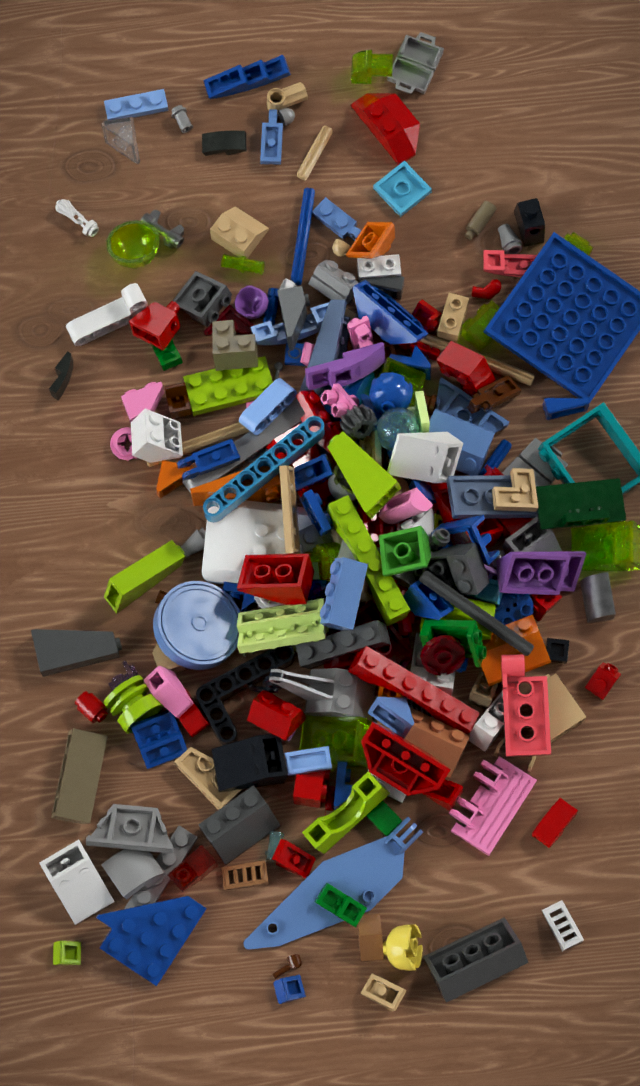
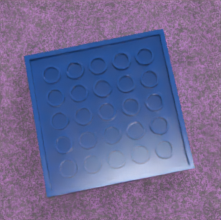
(568, 318)

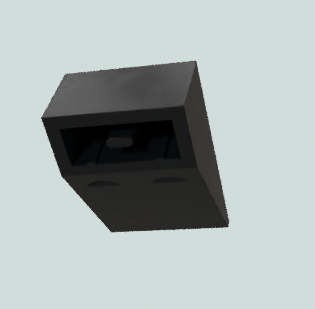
(249, 763)

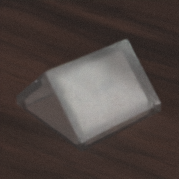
(122, 137)

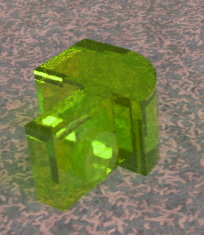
(366, 65)
(324, 555)

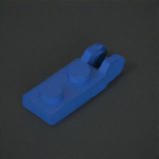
(210, 459)

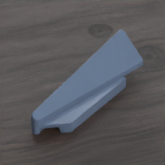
(331, 339)

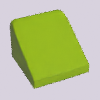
(67, 953)

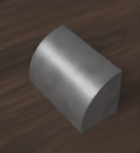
(598, 597)

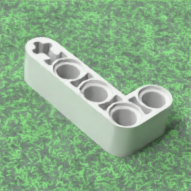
(108, 317)

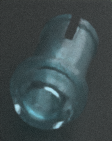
(274, 840)

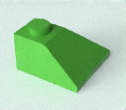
(404, 550)

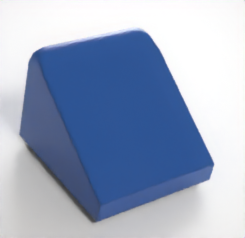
(289, 989)

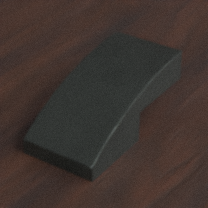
(224, 141)
(64, 372)

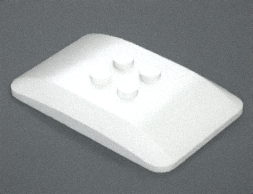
(247, 530)

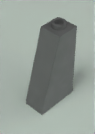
(73, 649)

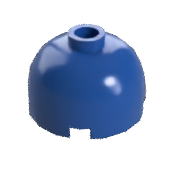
(390, 391)

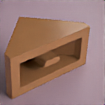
(370, 938)

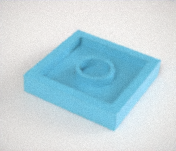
(402, 188)

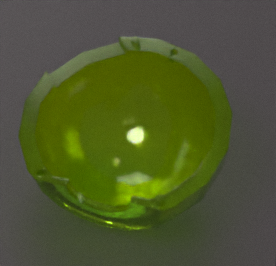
(133, 244)

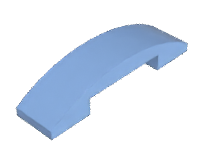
(275, 335)

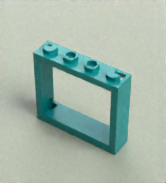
(612, 428)

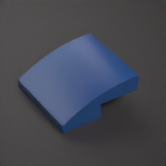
(159, 738)

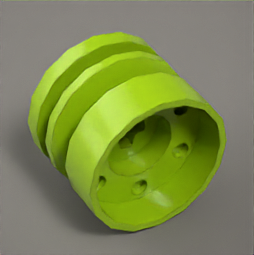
(131, 701)

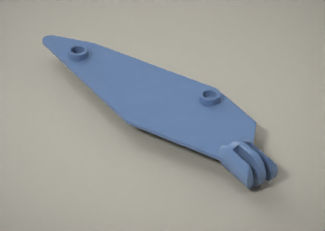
(360, 873)

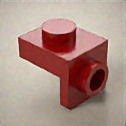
(427, 316)
(603, 680)

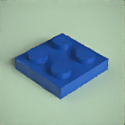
(311, 504)

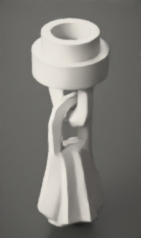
(66, 208)

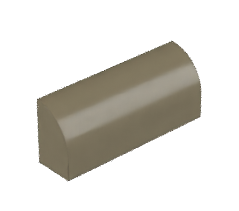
(79, 776)

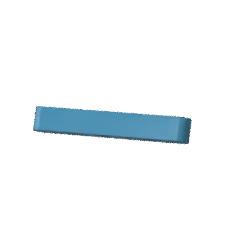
(259, 478)

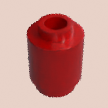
(91, 707)

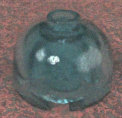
(393, 422)

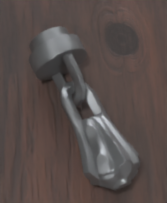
(439, 538)

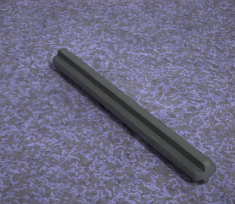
(476, 613)

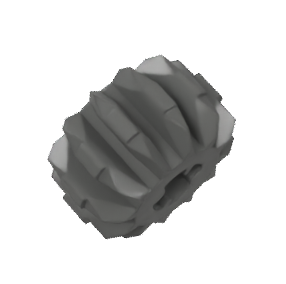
(358, 422)

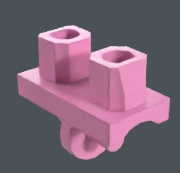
(360, 332)
(339, 400)

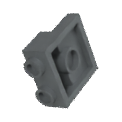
(203, 298)

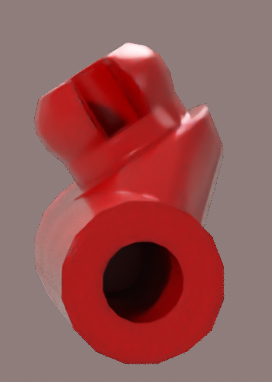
(488, 291)

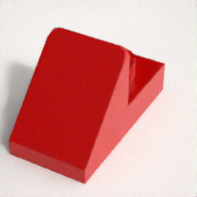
(293, 859)

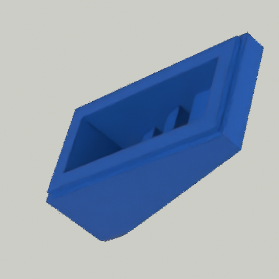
(563, 407)

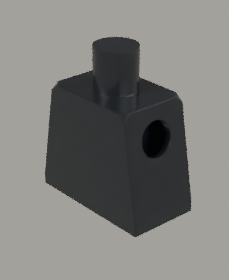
(530, 217)

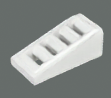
(564, 945)

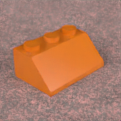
(496, 647)

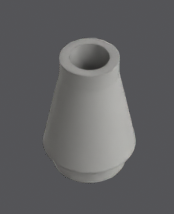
(510, 242)
(194, 543)

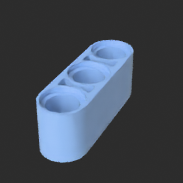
(267, 406)

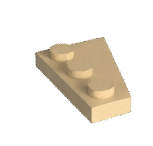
(201, 772)

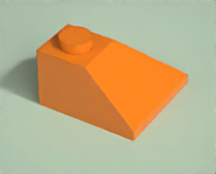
(373, 240)

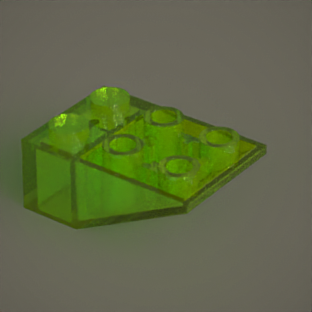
(609, 546)

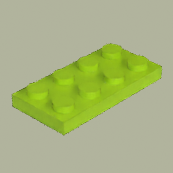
(226, 388)

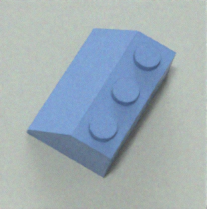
(474, 438)
(343, 594)

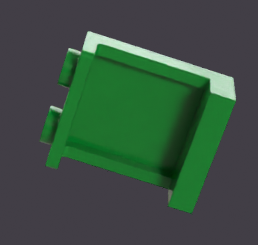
(464, 630)

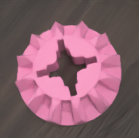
(117, 440)

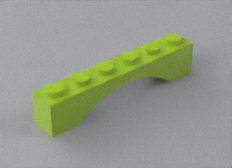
(354, 533)

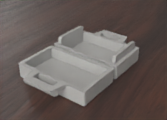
(415, 63)
(530, 459)

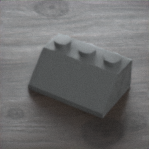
(239, 825)

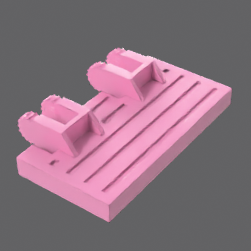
(495, 806)

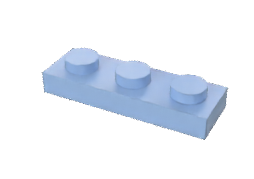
(136, 105)

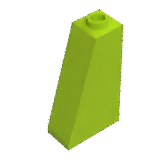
(366, 478)
(143, 575)

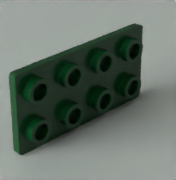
(580, 504)

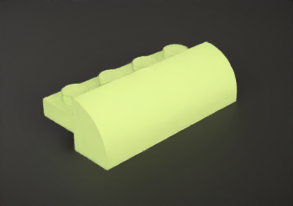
(280, 626)

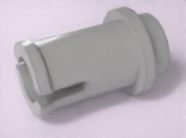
(182, 119)

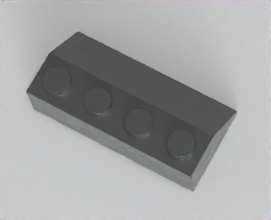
(475, 959)

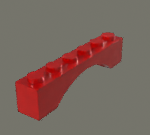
(381, 671)

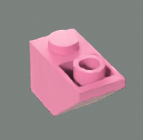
(146, 398)
(168, 690)

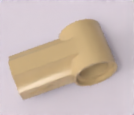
(287, 96)

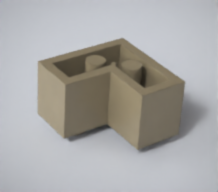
(232, 350)

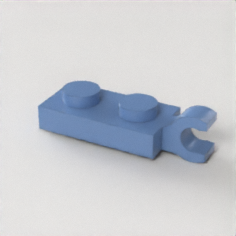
(271, 140)
(336, 219)

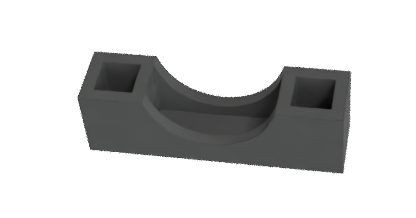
(341, 643)

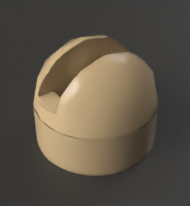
(340, 247)

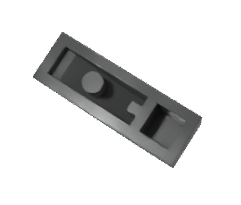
(293, 312)

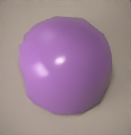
(251, 302)

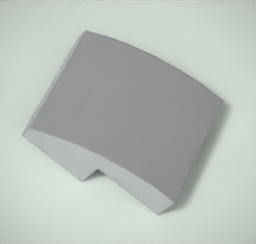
(132, 871)

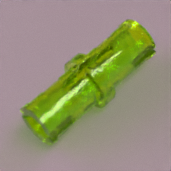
(242, 264)

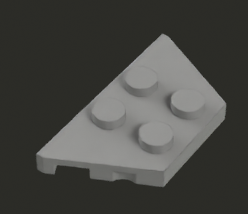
(131, 829)

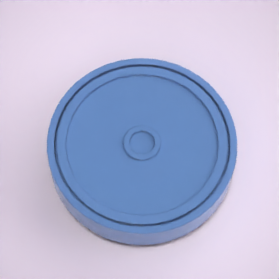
(196, 625)

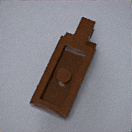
(494, 395)

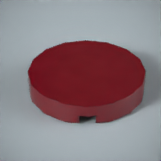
(443, 655)

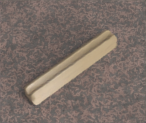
(314, 153)

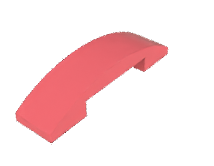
(506, 264)

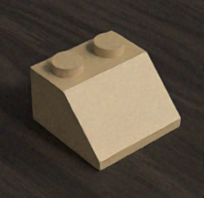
(238, 232)

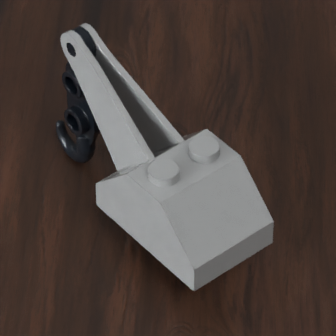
(328, 694)

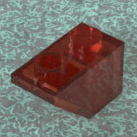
(193, 869)

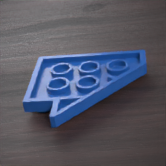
(150, 934)

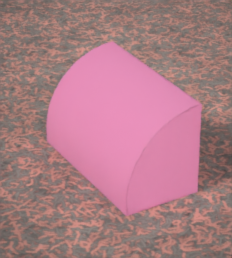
(404, 506)

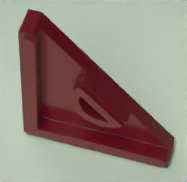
(241, 324)

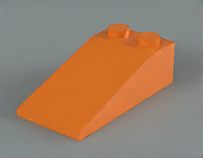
(268, 493)

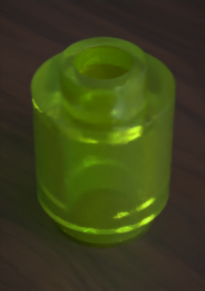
(579, 242)

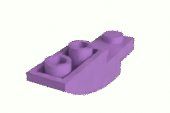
(352, 367)

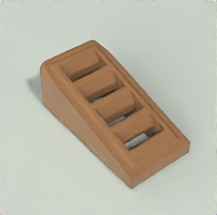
(244, 867)

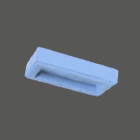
(308, 761)

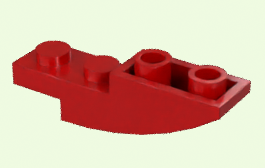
(312, 406)

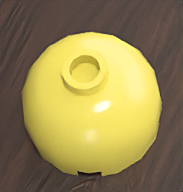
(403, 947)

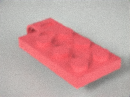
(512, 676)

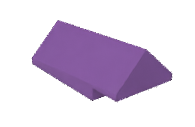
(539, 572)

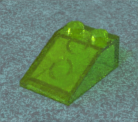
(340, 734)

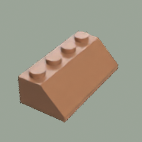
(437, 739)

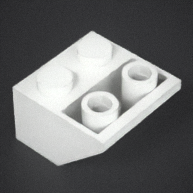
(155, 437)

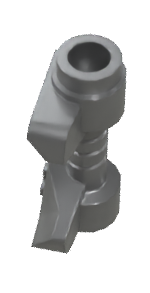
(171, 238)

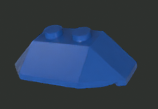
(386, 315)

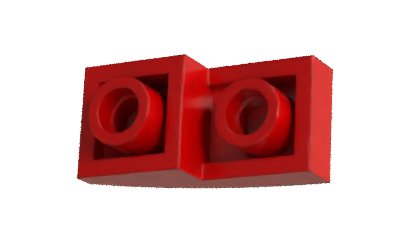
(193, 719)
(554, 822)

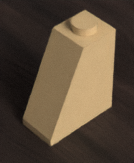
(563, 709)

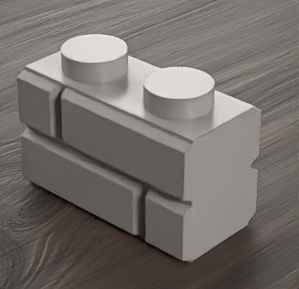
(333, 281)

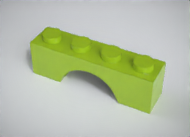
(331, 828)

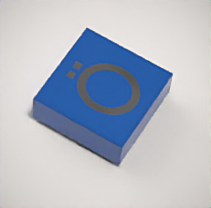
(293, 357)

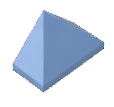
(393, 713)

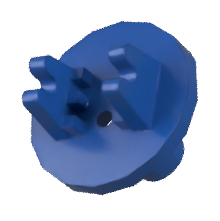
(523, 609)

